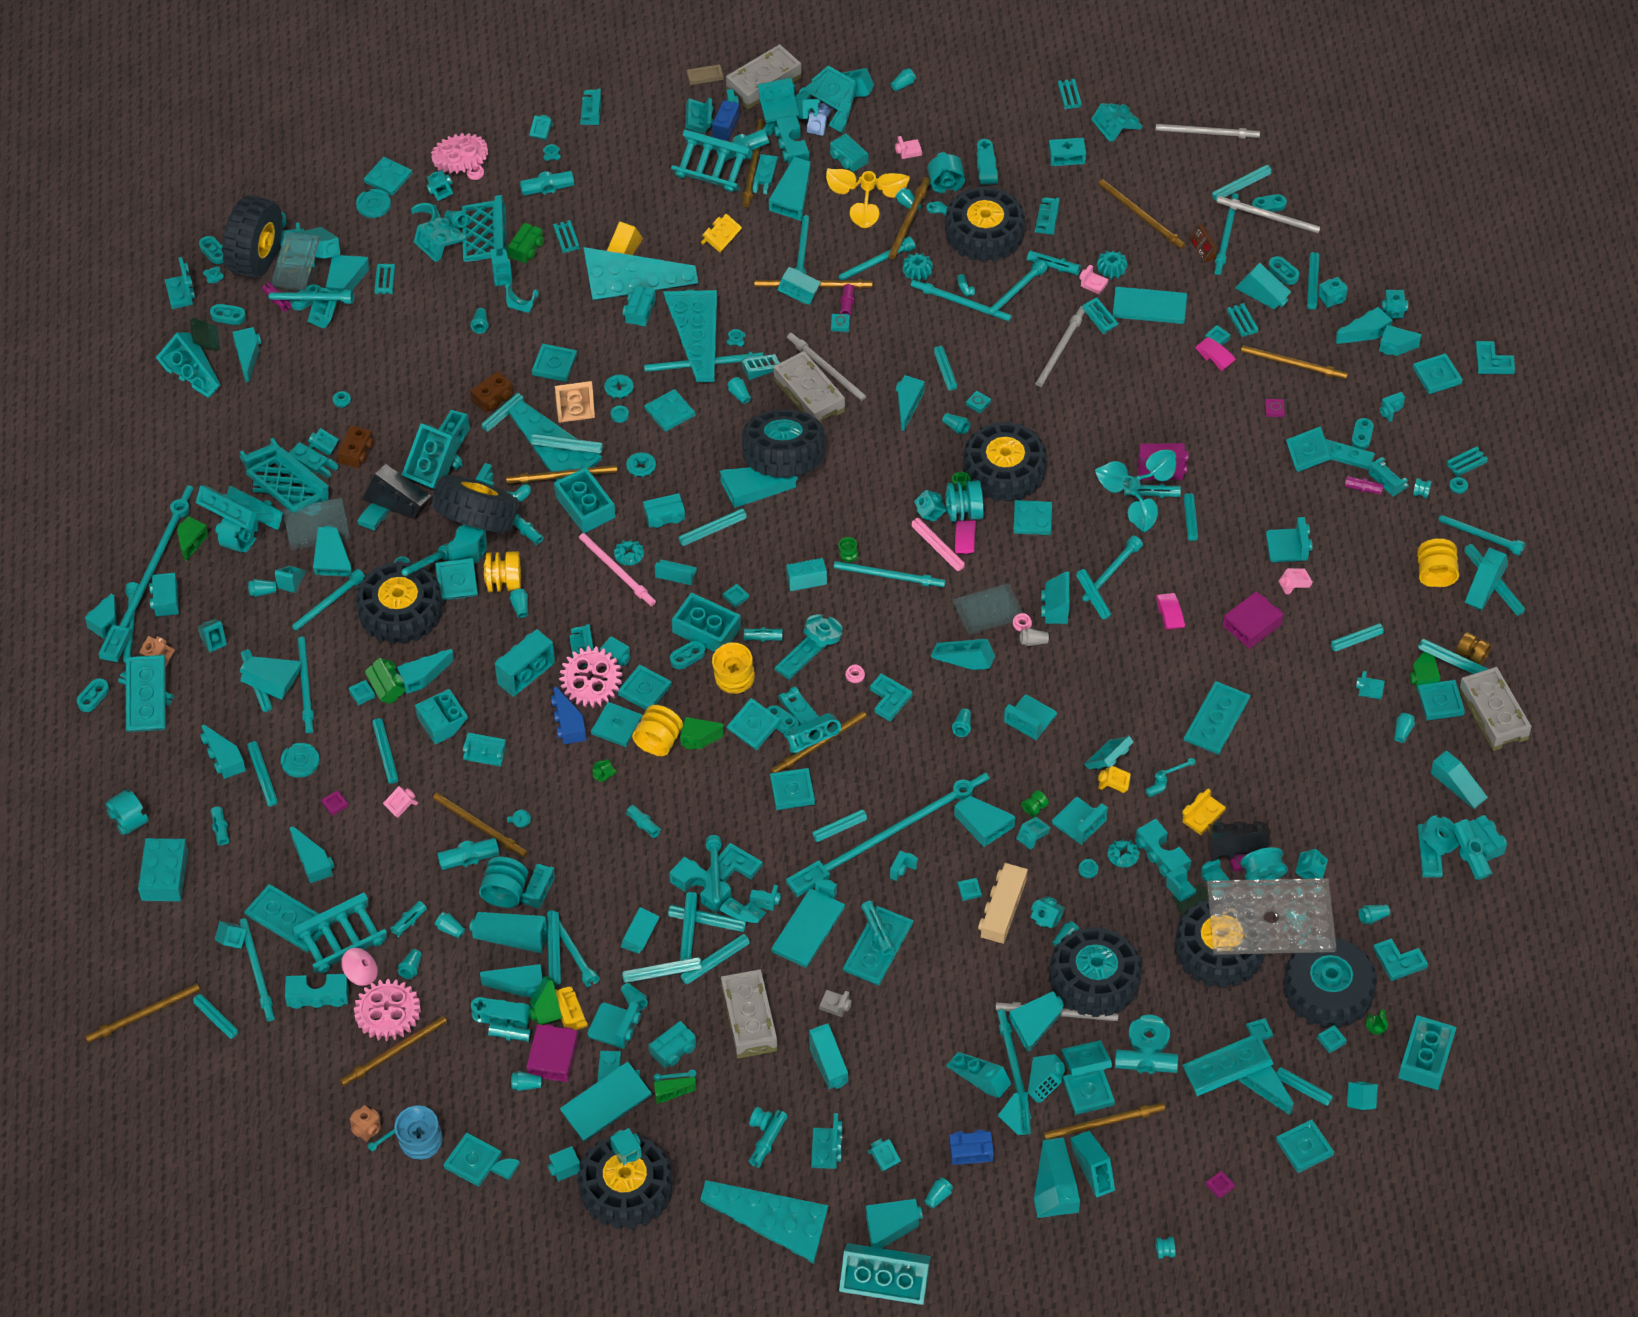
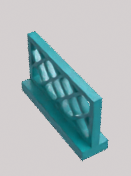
(498, 216)
(298, 473)

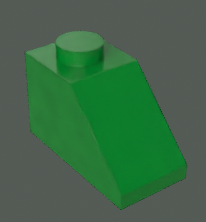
(191, 536)
(1424, 670)
(700, 733)
(545, 1003)

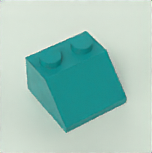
(1056, 600)

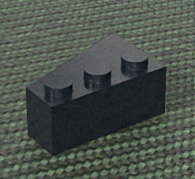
(396, 493)
(1237, 838)

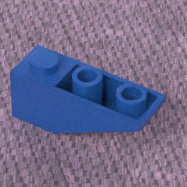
(569, 718)

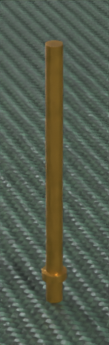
(748, 195)
(1173, 238)
(824, 283)

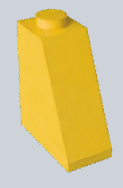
(625, 239)

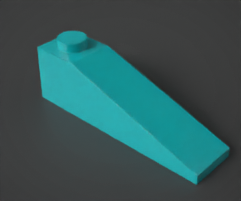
(190, 363)
(1055, 1184)

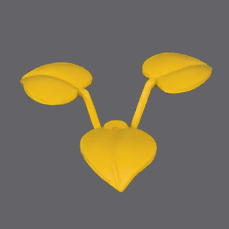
(863, 214)

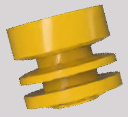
(1438, 563)
(503, 571)
(733, 668)
(657, 730)

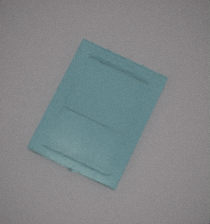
(295, 261)
(304, 524)
(987, 608)

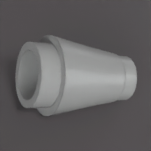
(1033, 637)

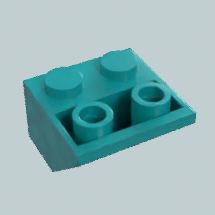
(468, 544)
(441, 716)

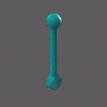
(1191, 762)
(657, 1077)
(372, 1146)

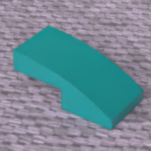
(373, 516)
(747, 913)

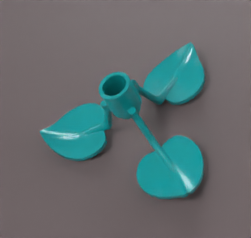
(1115, 479)

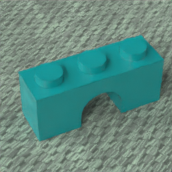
(787, 130)
(1150, 838)
(689, 874)
(333, 993)

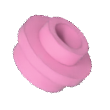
(476, 172)
(1022, 617)
(855, 669)

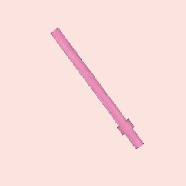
(639, 590)

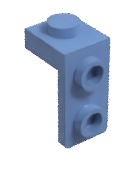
(817, 124)

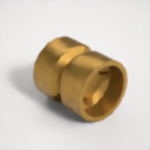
(1470, 643)

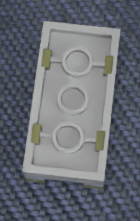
(768, 67)
(808, 387)
(1494, 708)
(749, 1014)

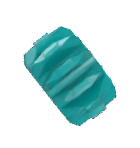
(1112, 264)
(917, 267)

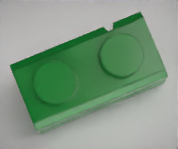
(525, 243)
(385, 680)

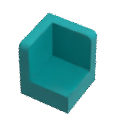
(1179, 885)
(230, 934)
(1362, 1095)

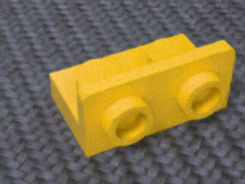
(722, 233)
(1202, 812)

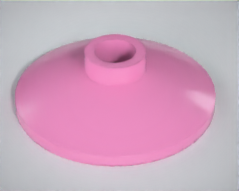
(359, 966)

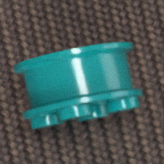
(1264, 864)

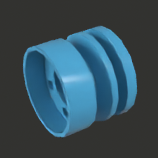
(415, 1122)

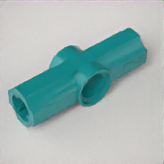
(751, 141)
(546, 183)
(1472, 849)
(468, 853)
(1146, 1061)

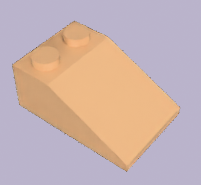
(574, 401)

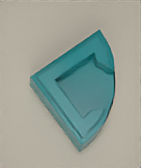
(506, 1167)

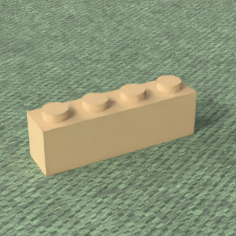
(1003, 903)

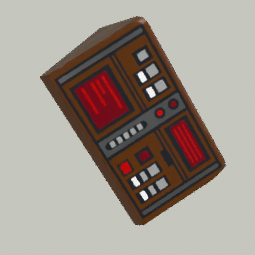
(1203, 244)

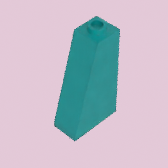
(792, 190)
(747, 485)
(512, 930)

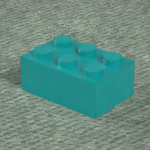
(430, 455)
(584, 500)
(706, 622)
(524, 662)
(163, 869)
(1427, 1052)

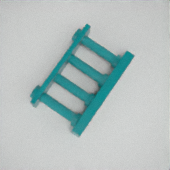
(710, 143)
(239, 507)
(338, 914)

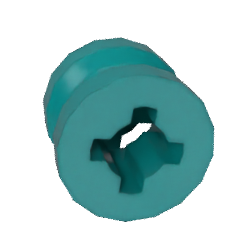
(1422, 488)
(760, 1118)
(1165, 1247)

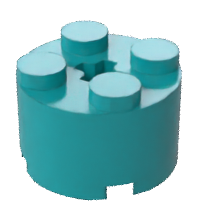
(946, 173)
(234, 536)
(126, 811)

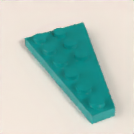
(618, 273)
(695, 322)
(555, 459)
(779, 1218)

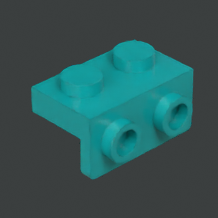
(699, 115)

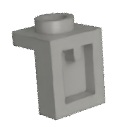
(835, 1003)

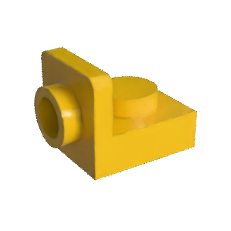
(1114, 778)

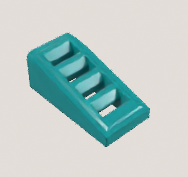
(755, 372)

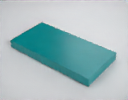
(1149, 305)
(146, 693)
(1217, 717)
(281, 913)
(808, 928)
(867, 958)
(1227, 1064)
(605, 1101)

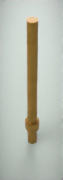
(919, 195)
(1329, 371)
(525, 478)
(788, 762)
(509, 843)
(105, 1030)
(360, 1071)
(1142, 1111)

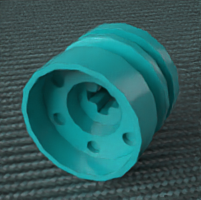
(965, 500)
(503, 882)

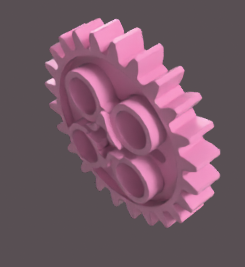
(459, 153)
(594, 660)
(386, 1025)

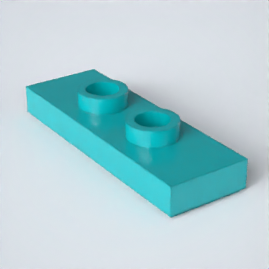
(1350, 455)

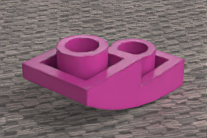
(1217, 353)
(965, 537)
(1170, 610)

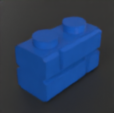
(725, 120)
(971, 1147)

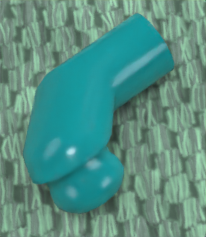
(522, 492)

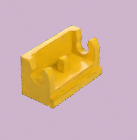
(570, 1009)

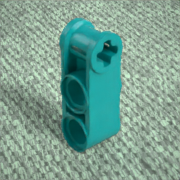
(986, 163)
(802, 736)
(500, 1012)

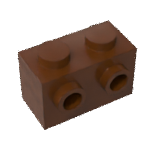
(491, 392)
(355, 447)

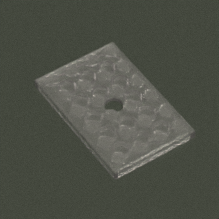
(1300, 904)

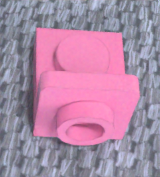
(908, 148)
(1092, 281)
(1294, 578)
(400, 801)

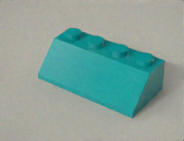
(884, 1273)

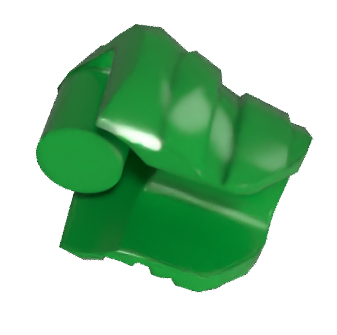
(603, 770)
(1377, 1024)

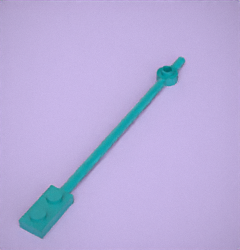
(119, 635)
(807, 878)

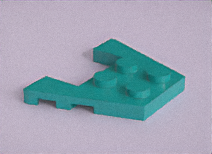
(834, 90)

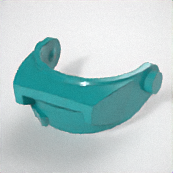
(427, 207)
(517, 303)

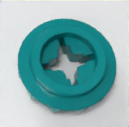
(625, 383)
(642, 458)
(630, 558)
(1125, 860)

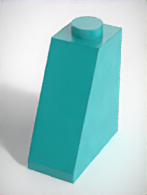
(328, 243)
(346, 272)
(1264, 287)
(330, 554)
(270, 675)
(983, 820)
(1036, 1018)
(827, 1056)
(1094, 1163)
(891, 1221)

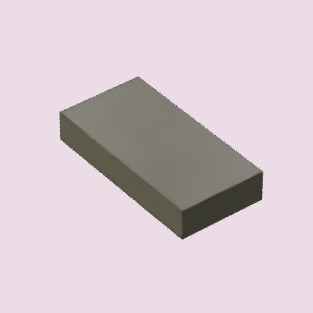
(705, 74)

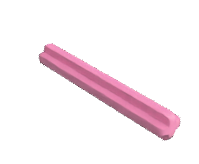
(937, 544)

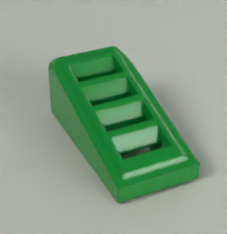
(673, 1088)

